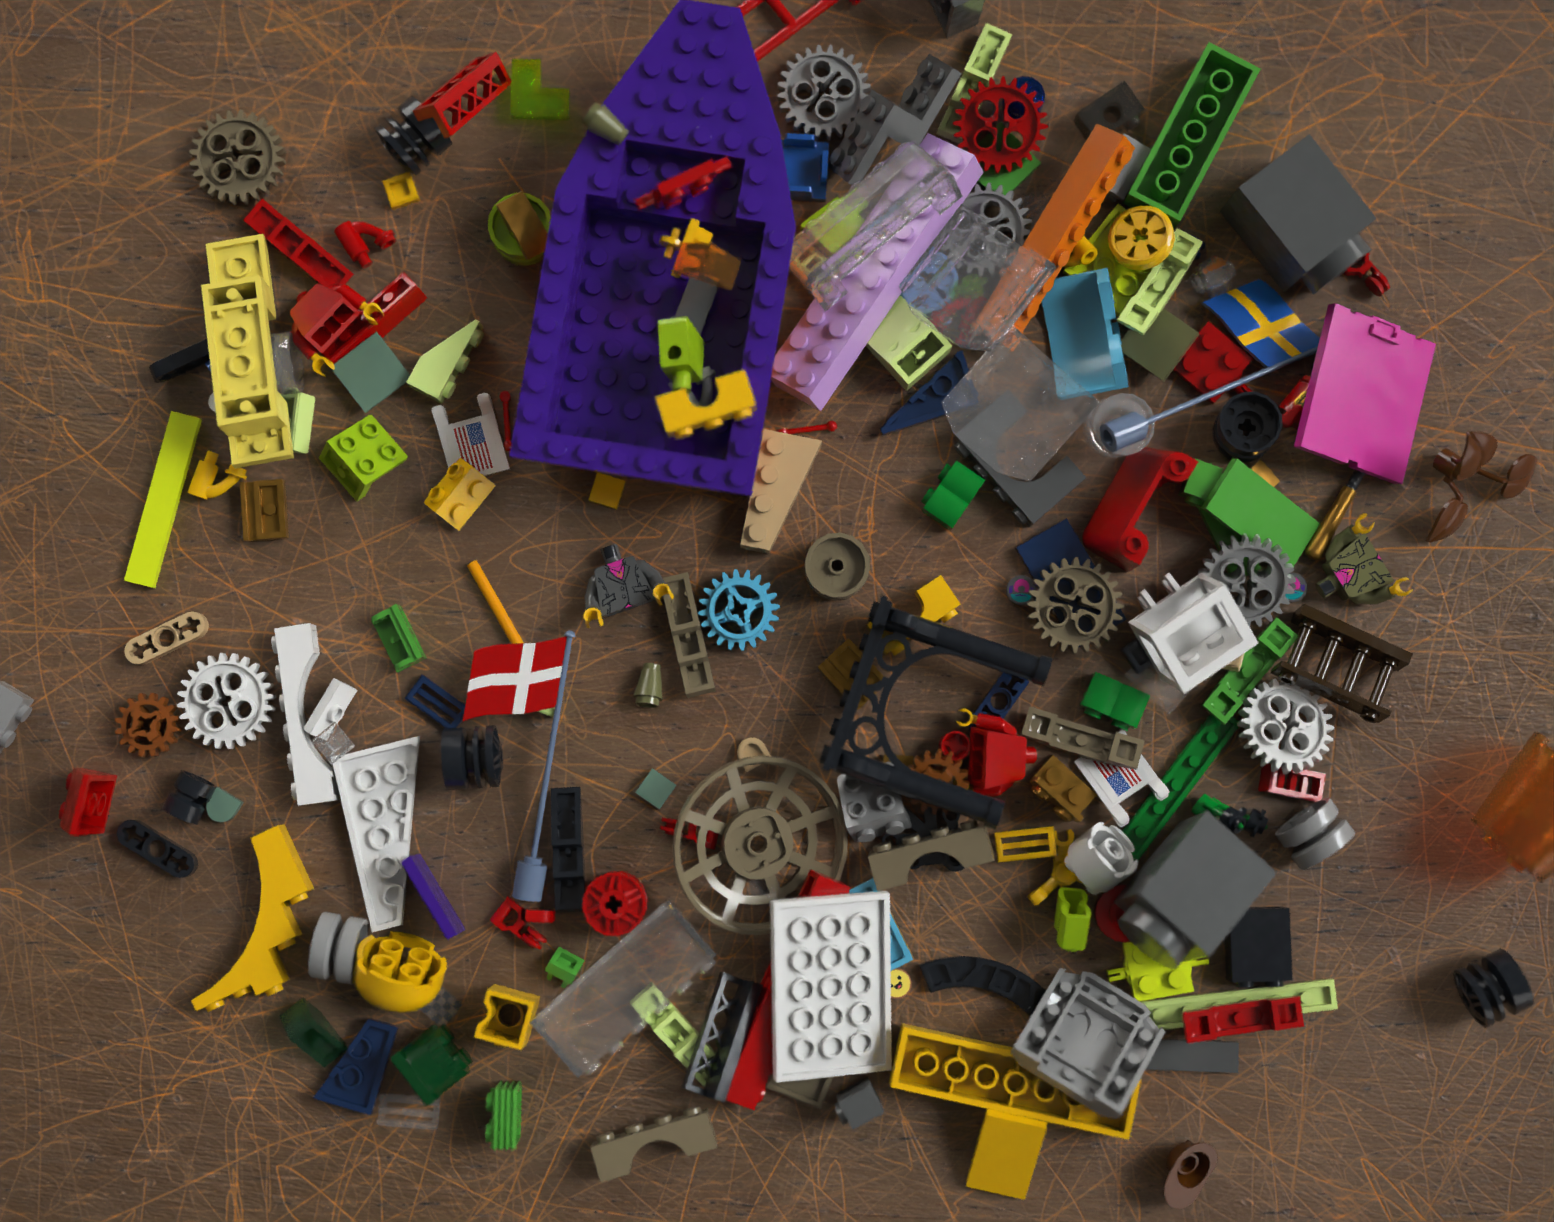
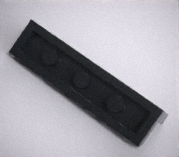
(732, 1038)

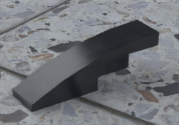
(568, 849)

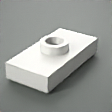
(330, 707)

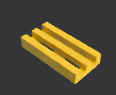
(1051, 841)

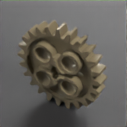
(235, 132)
(1068, 632)

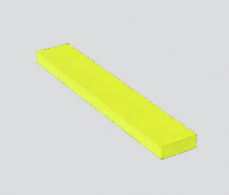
(163, 499)

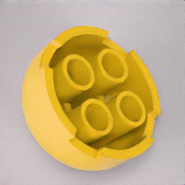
(393, 986)

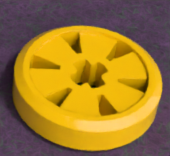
(1141, 221)

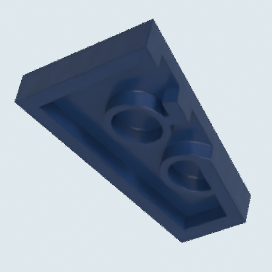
(361, 1070)

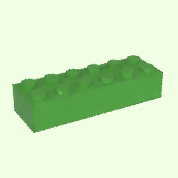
(1193, 133)

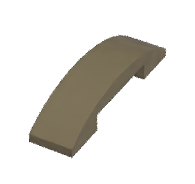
(1082, 740)

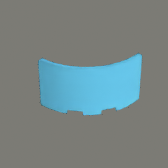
(1082, 331)

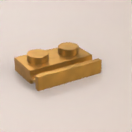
(264, 510)
(839, 665)

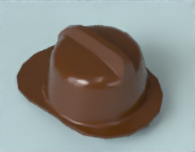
(1188, 1171)

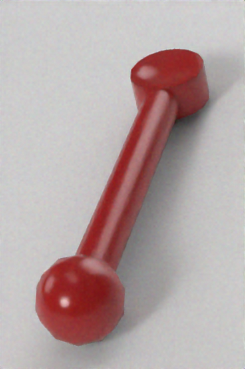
(505, 397)
(831, 426)

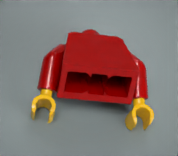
(323, 316)
(996, 754)

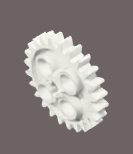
(201, 711)
(1310, 735)

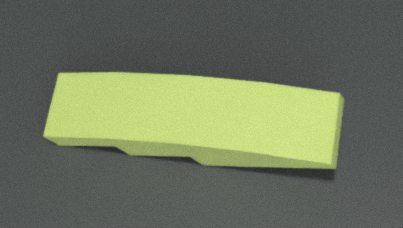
(980, 67)
(679, 1037)

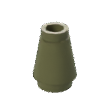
(604, 124)
(649, 686)

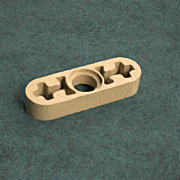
(143, 640)

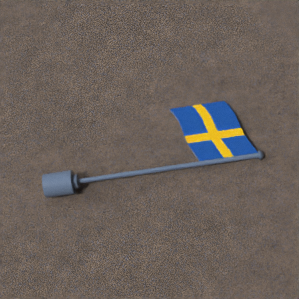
(1260, 325)

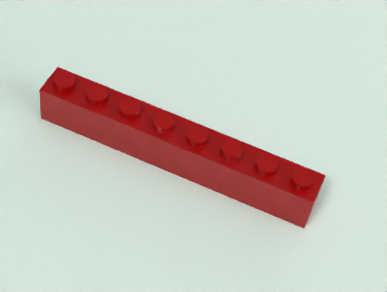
(757, 1053)

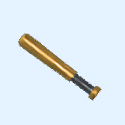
(1333, 518)

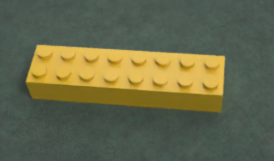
(991, 1079)

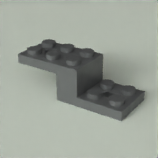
(901, 122)

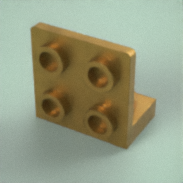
(1063, 788)

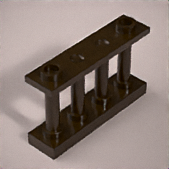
(1363, 646)

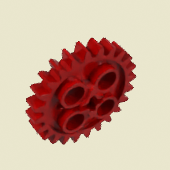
(1027, 126)

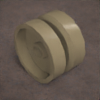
(834, 584)

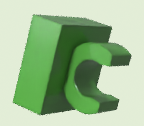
(564, 966)

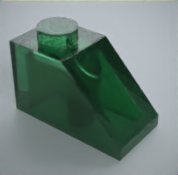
(312, 1032)

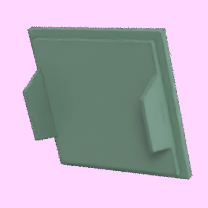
(371, 372)

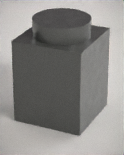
(1301, 218)
(1191, 892)

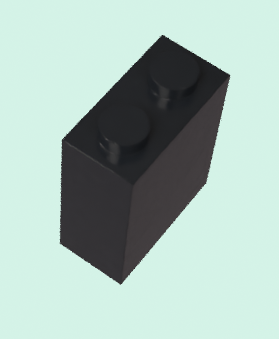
(1260, 948)

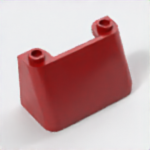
(1112, 525)

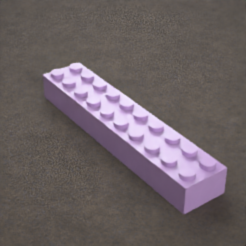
(830, 341)

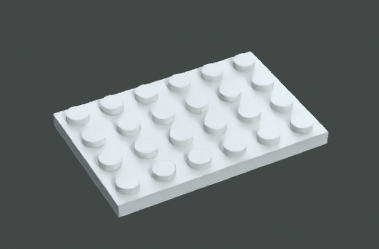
(831, 985)

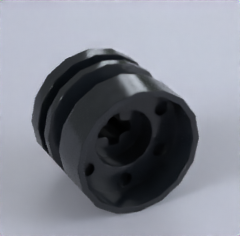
(412, 137)
(1261, 420)
(468, 757)
(1493, 988)

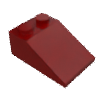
(87, 801)

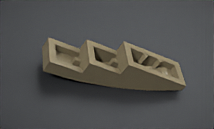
(688, 636)

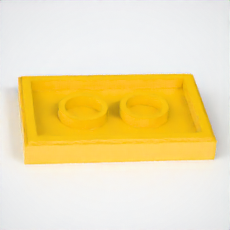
(1006, 1154)

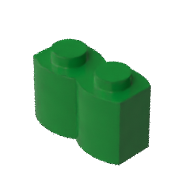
(952, 495)
(1115, 701)

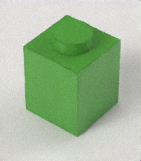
(1200, 483)

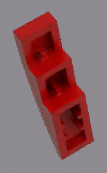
(297, 245)

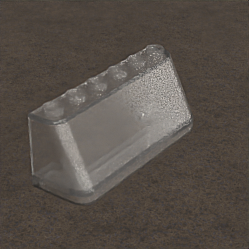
(868, 219)
(624, 988)

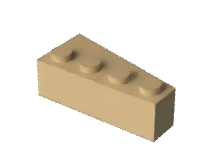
(779, 475)

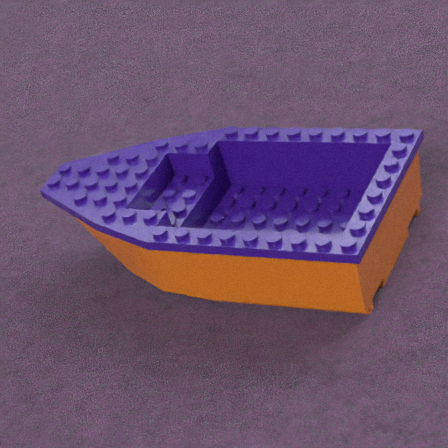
(605, 276)

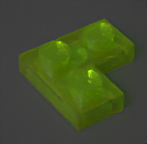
(531, 100)

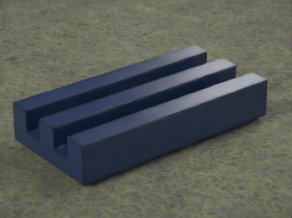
(417, 689)

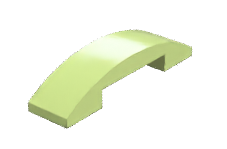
(1160, 284)

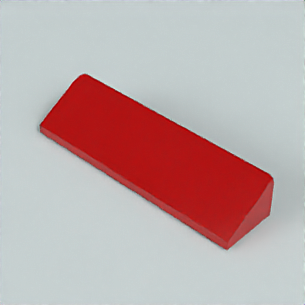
(395, 300)

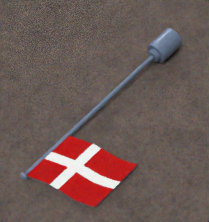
(522, 681)

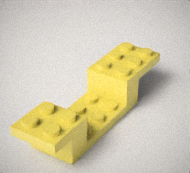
(240, 351)

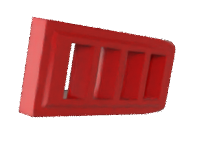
(1273, 783)

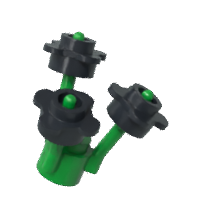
(1231, 818)

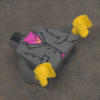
(621, 586)

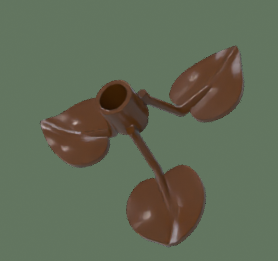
(1477, 452)

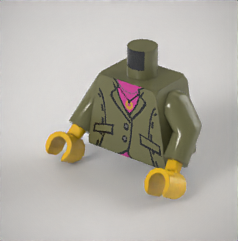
(1357, 569)

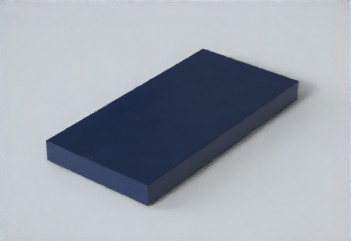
(1052, 547)

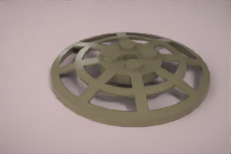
(748, 824)

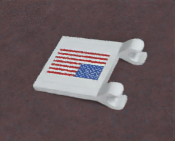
(473, 439)
(1117, 783)

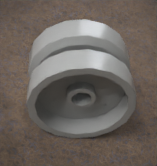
(1315, 833)
(336, 946)

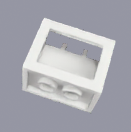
(1191, 630)

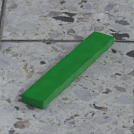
(1179, 780)

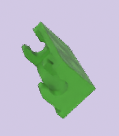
(398, 638)

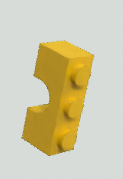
(733, 400)
(936, 603)

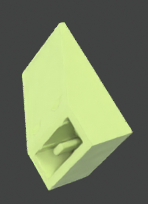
(907, 345)

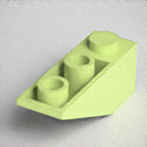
(439, 367)

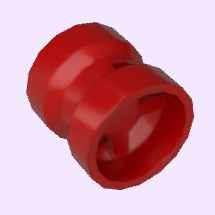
(956, 743)

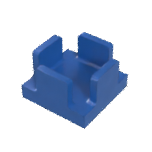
(806, 167)

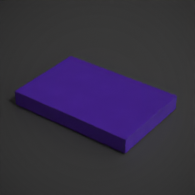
(433, 896)

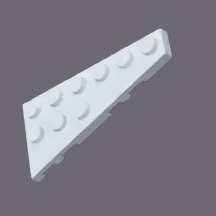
(378, 811)

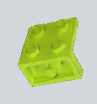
(361, 456)

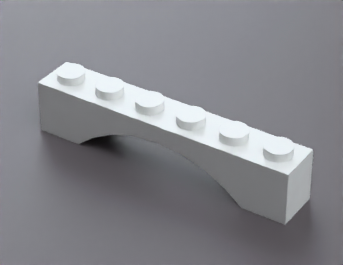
(297, 653)

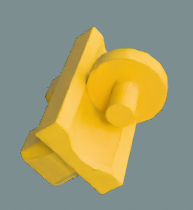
(693, 235)

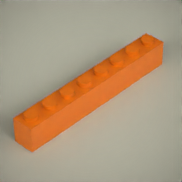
(1076, 204)

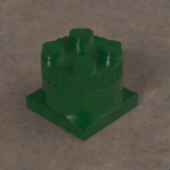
(432, 1063)

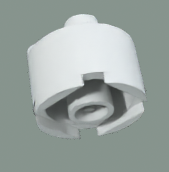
(1101, 858)

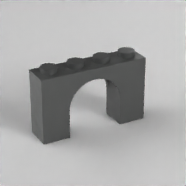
(1030, 498)

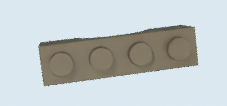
(967, 844)
(690, 1132)

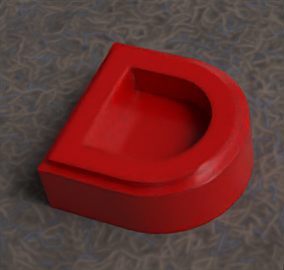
(540, 915)

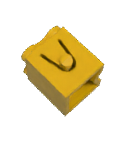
(498, 1032)

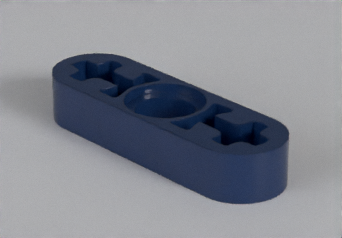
(1005, 678)

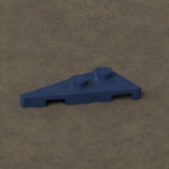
(926, 402)

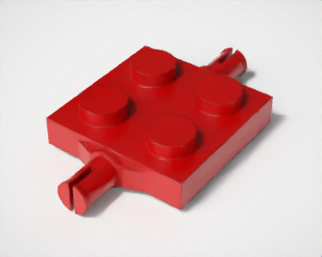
(693, 181)
(1213, 363)

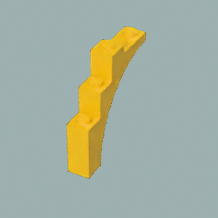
(260, 964)

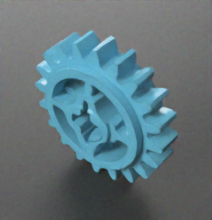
(762, 600)

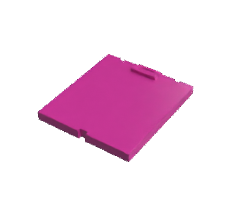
(1365, 394)

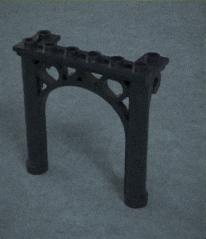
(944, 642)

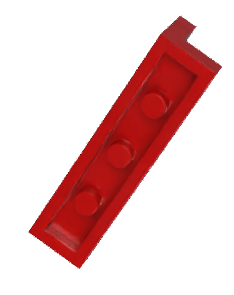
(465, 85)

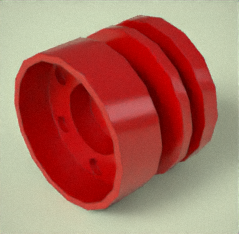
(625, 888)

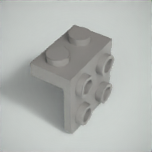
(871, 809)

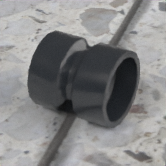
(189, 797)

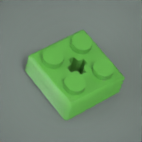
(505, 1124)

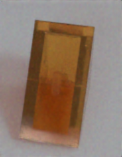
(707, 264)

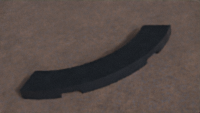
(983, 974)

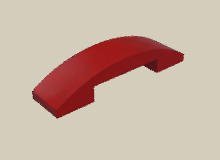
(1242, 1017)

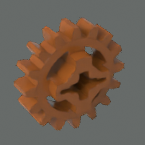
(156, 734)
(945, 773)

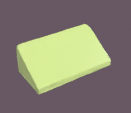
(300, 418)

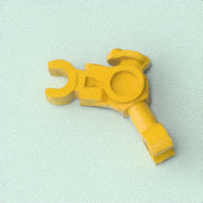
(1060, 874)

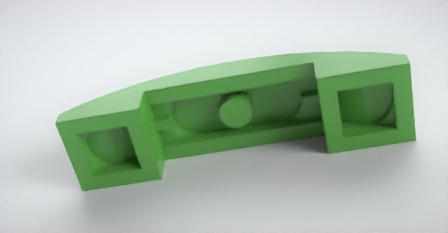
(1235, 686)

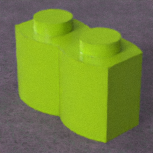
(1072, 919)

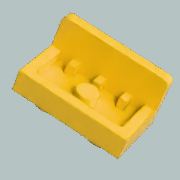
(459, 493)

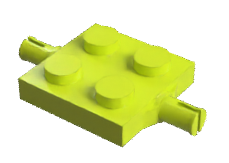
(1149, 978)

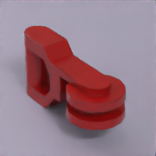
(1377, 282)
(711, 837)
(531, 939)

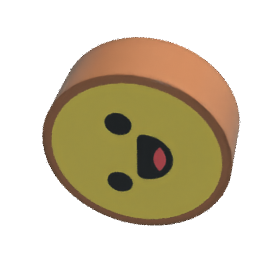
(900, 983)

